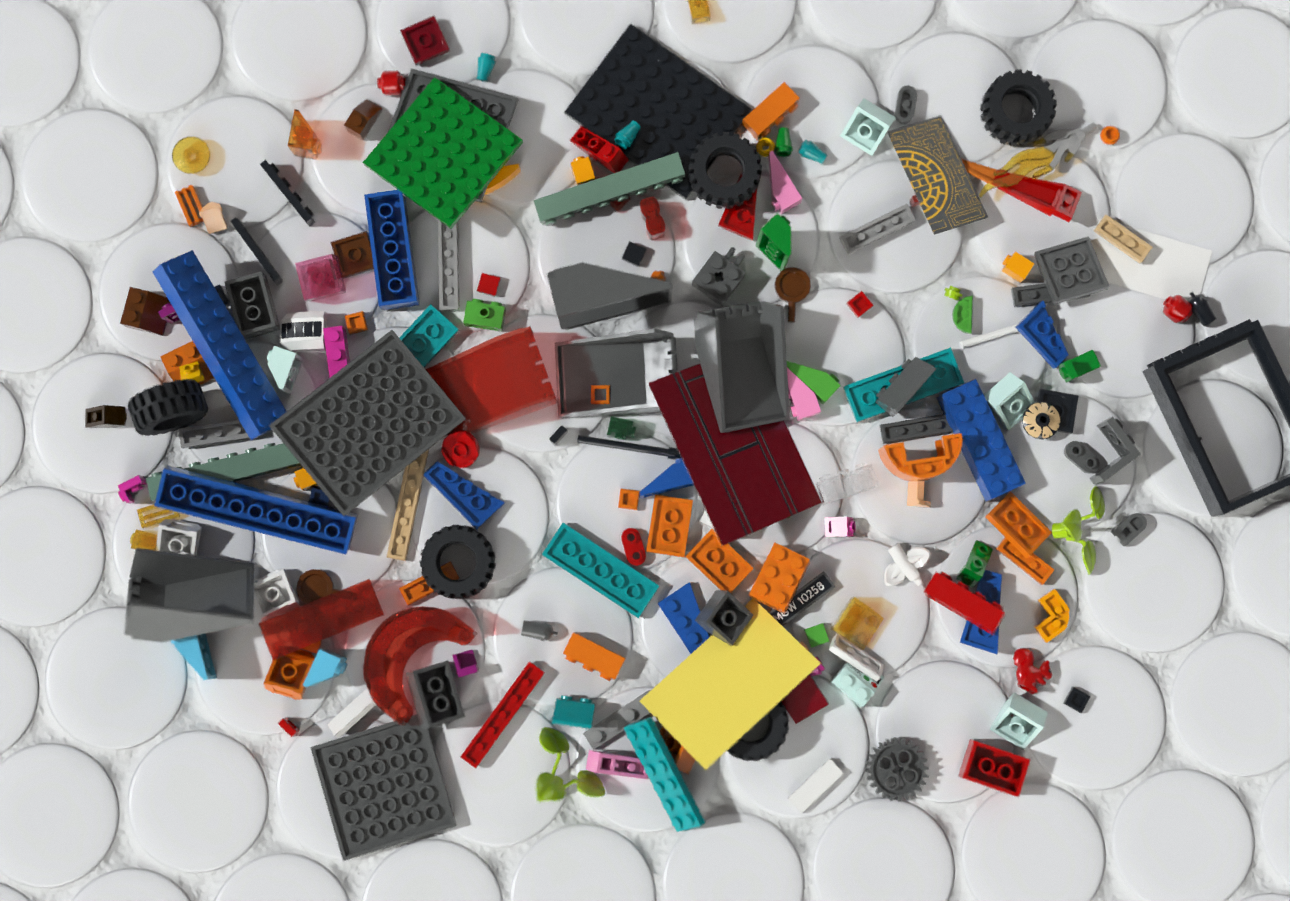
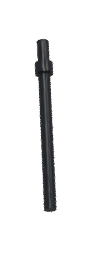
(671, 453)

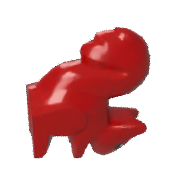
(1028, 674)

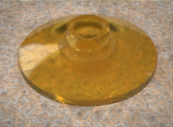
(184, 149)

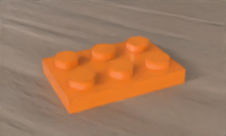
(1018, 524)
(669, 526)
(718, 562)

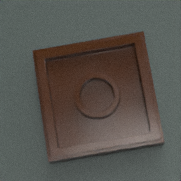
(354, 254)

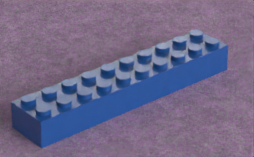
(220, 343)
(255, 509)

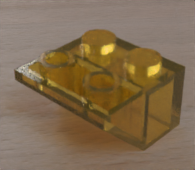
(857, 623)

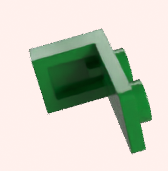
(1078, 366)
(975, 565)

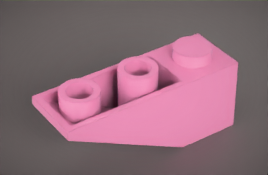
(802, 398)

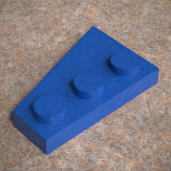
(1041, 334)

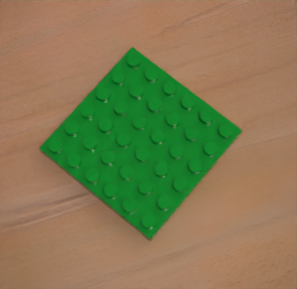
(443, 152)

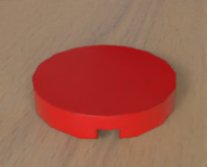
(460, 449)

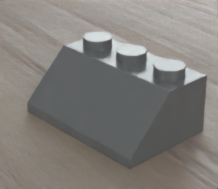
(904, 385)

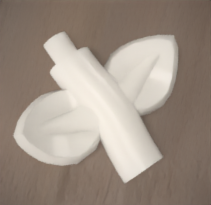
(906, 565)

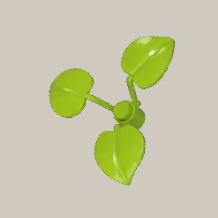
(1071, 528)
(552, 787)

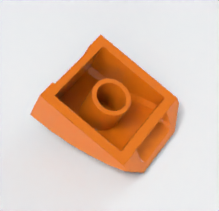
(288, 674)

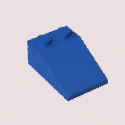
(671, 479)

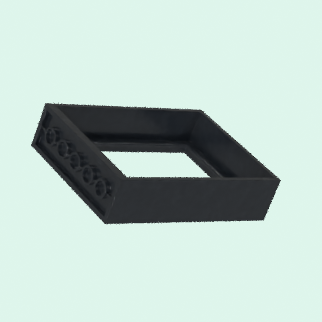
(1182, 427)

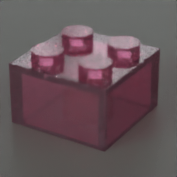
(320, 277)

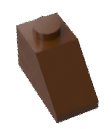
(362, 119)

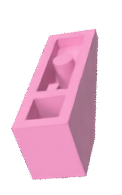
(782, 189)
(615, 764)

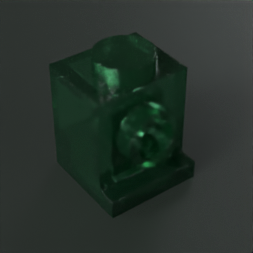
(621, 428)

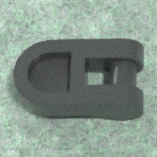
(1134, 523)

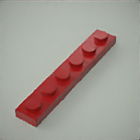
(502, 714)

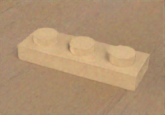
(1122, 238)

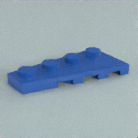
(468, 499)
(681, 612)
(974, 636)

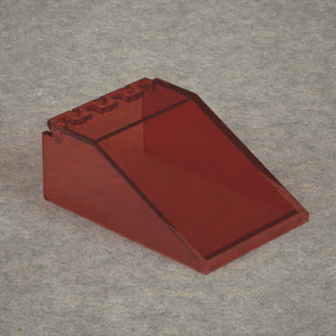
(495, 380)

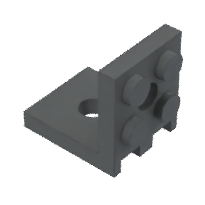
(1121, 443)

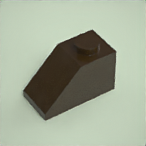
(105, 416)

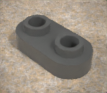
(905, 105)
(1081, 458)

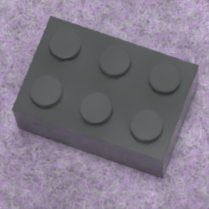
(252, 305)
(435, 695)

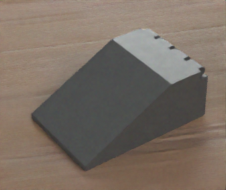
(595, 293)
(617, 360)
(744, 363)
(186, 595)

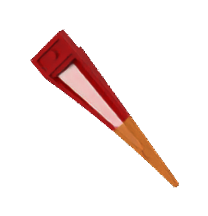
(1042, 195)

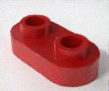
(633, 546)

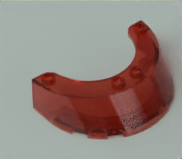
(395, 644)

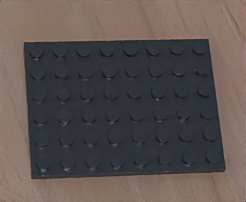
(663, 95)

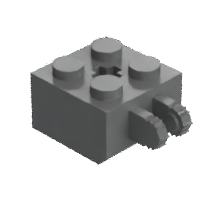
(719, 266)

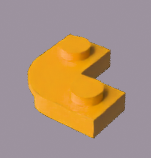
(1058, 616)

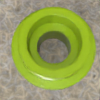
(953, 293)

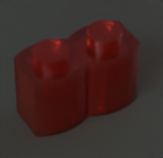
(651, 215)

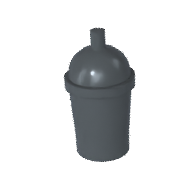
(538, 630)

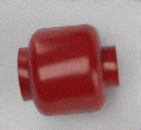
(391, 83)
(1177, 309)

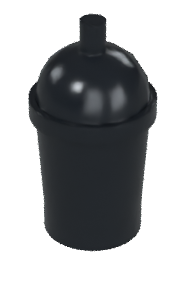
(1202, 309)

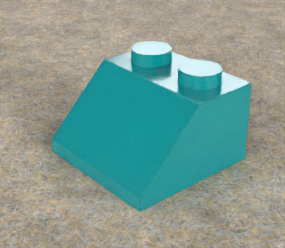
(574, 712)

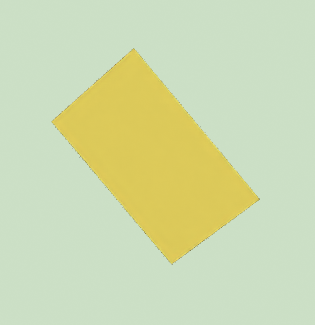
(729, 688)

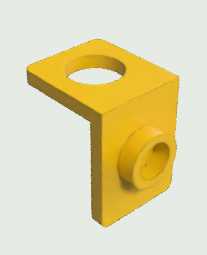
(191, 371)

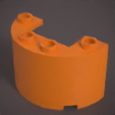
(895, 459)

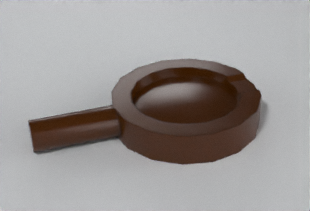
(792, 287)
(314, 585)

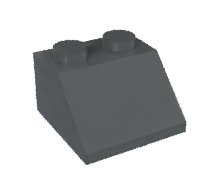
(724, 617)

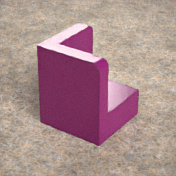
(465, 663)

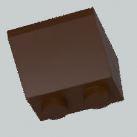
(142, 311)

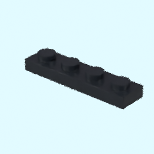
(284, 186)

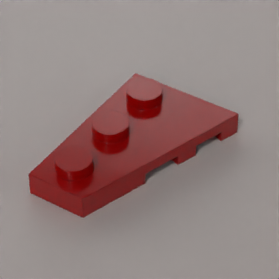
(740, 218)

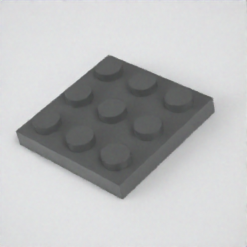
(1071, 270)

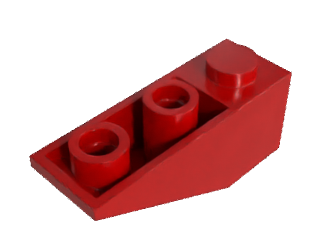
(600, 150)

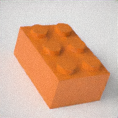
(779, 578)

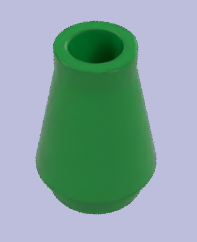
(783, 143)

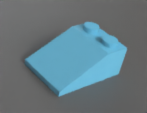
(197, 654)

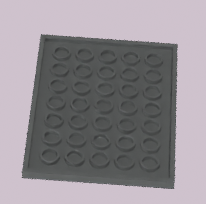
(367, 422)

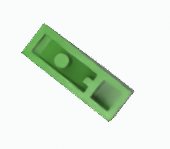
(818, 381)

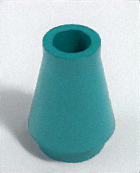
(485, 66)
(627, 135)
(812, 151)

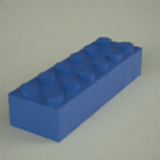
(391, 250)
(981, 440)

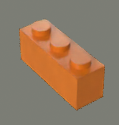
(771, 111)
(593, 657)

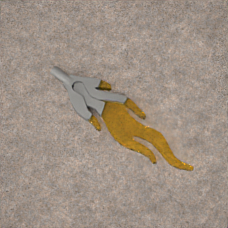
(1049, 156)

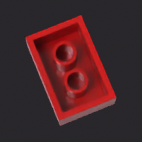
(994, 768)

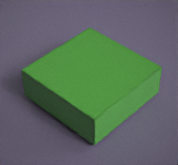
(816, 635)

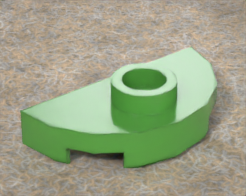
(963, 314)

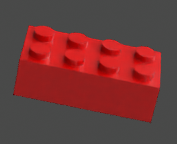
(965, 603)

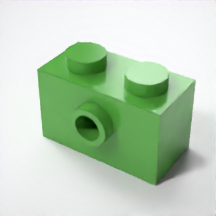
(484, 315)

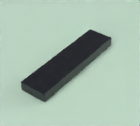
(256, 251)

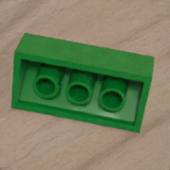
(775, 241)

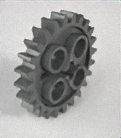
(880, 775)

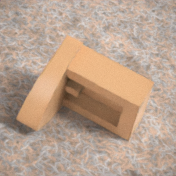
(213, 217)
(916, 495)

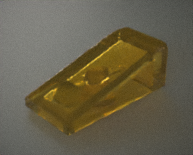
(699, 11)

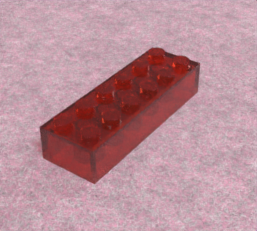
(321, 619)

